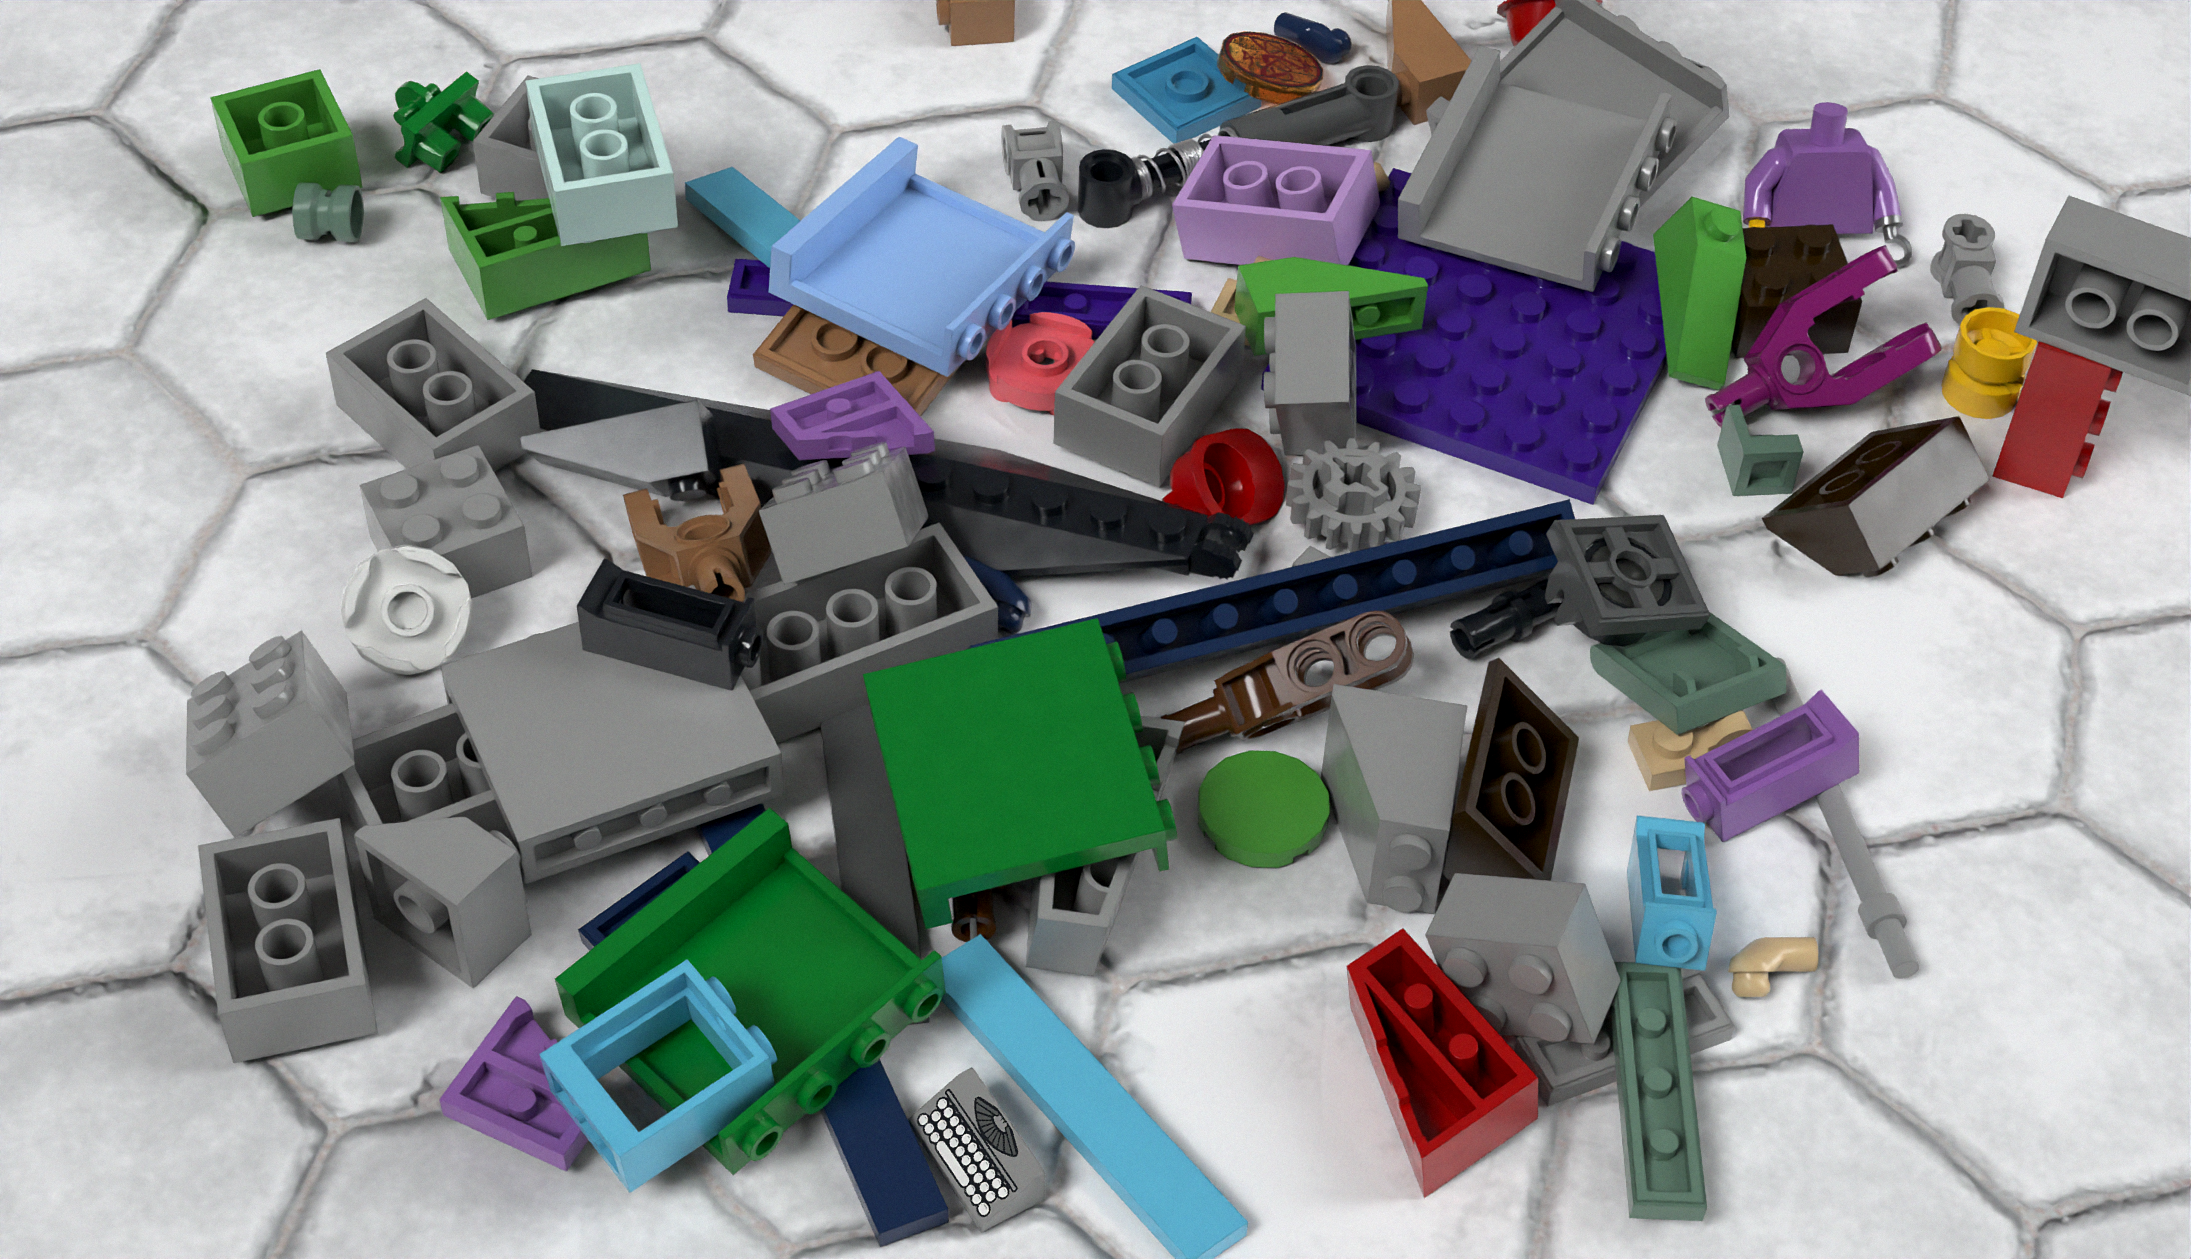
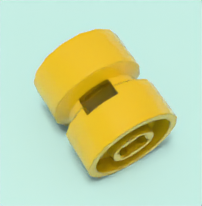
(1987, 364)

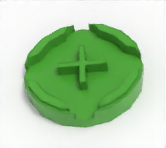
(1263, 808)

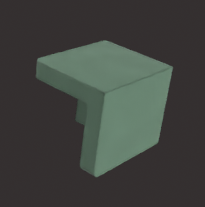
(1757, 461)

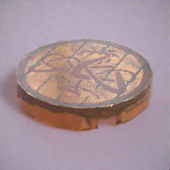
(1269, 66)

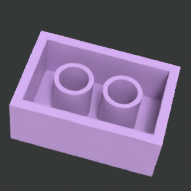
(1276, 202)

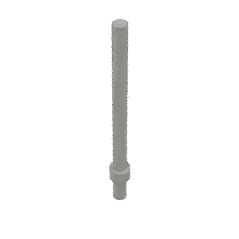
(1878, 909)

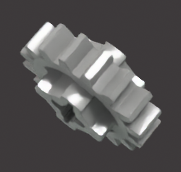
(1352, 495)

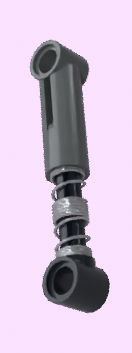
(1356, 109)

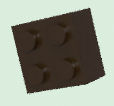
(1780, 266)

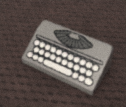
(979, 1151)

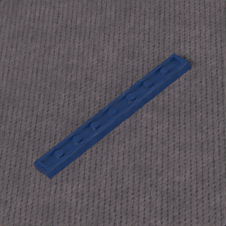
(867, 1123)

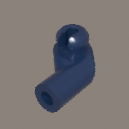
(1314, 37)
(1010, 599)

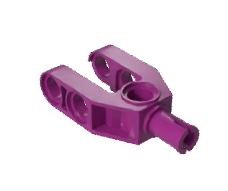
(1788, 333)

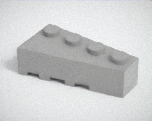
(1078, 906)

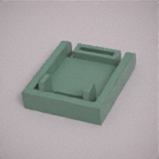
(1692, 677)

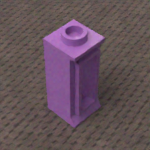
(1772, 768)

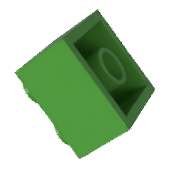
(285, 137)

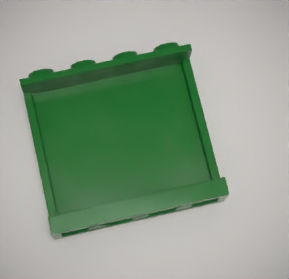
(1016, 763)
(794, 960)

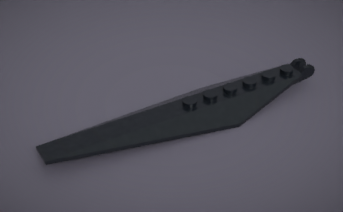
(988, 501)

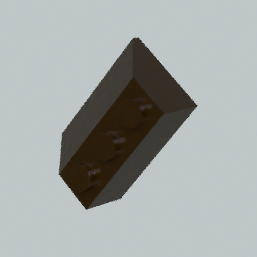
(1881, 497)
(1511, 784)

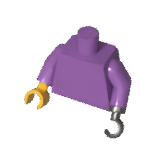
(1824, 180)

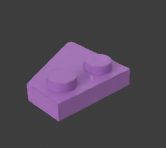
(851, 418)
(508, 1094)

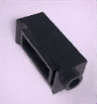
(668, 627)

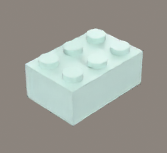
(602, 154)

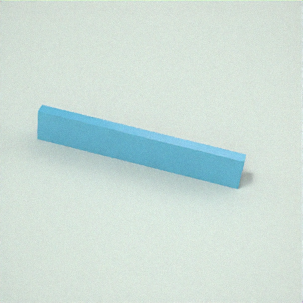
(1088, 1105)

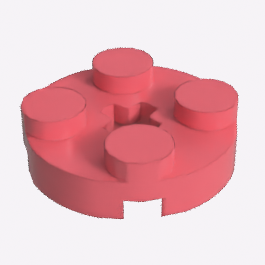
(1015, 352)

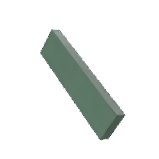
(1656, 1095)

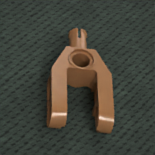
(708, 551)

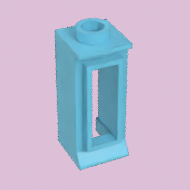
(1667, 926)

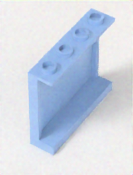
(915, 262)

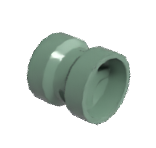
(322, 212)

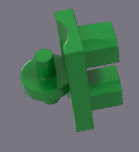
(430, 116)

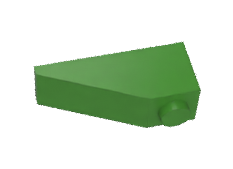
(1700, 286)
(1378, 299)

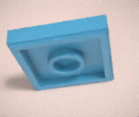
(1183, 91)

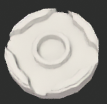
(406, 609)

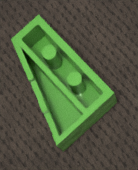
(516, 256)

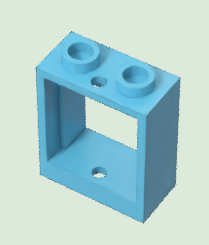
(632, 1026)

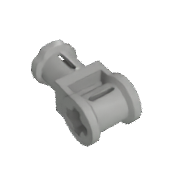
(1034, 164)
(1966, 265)

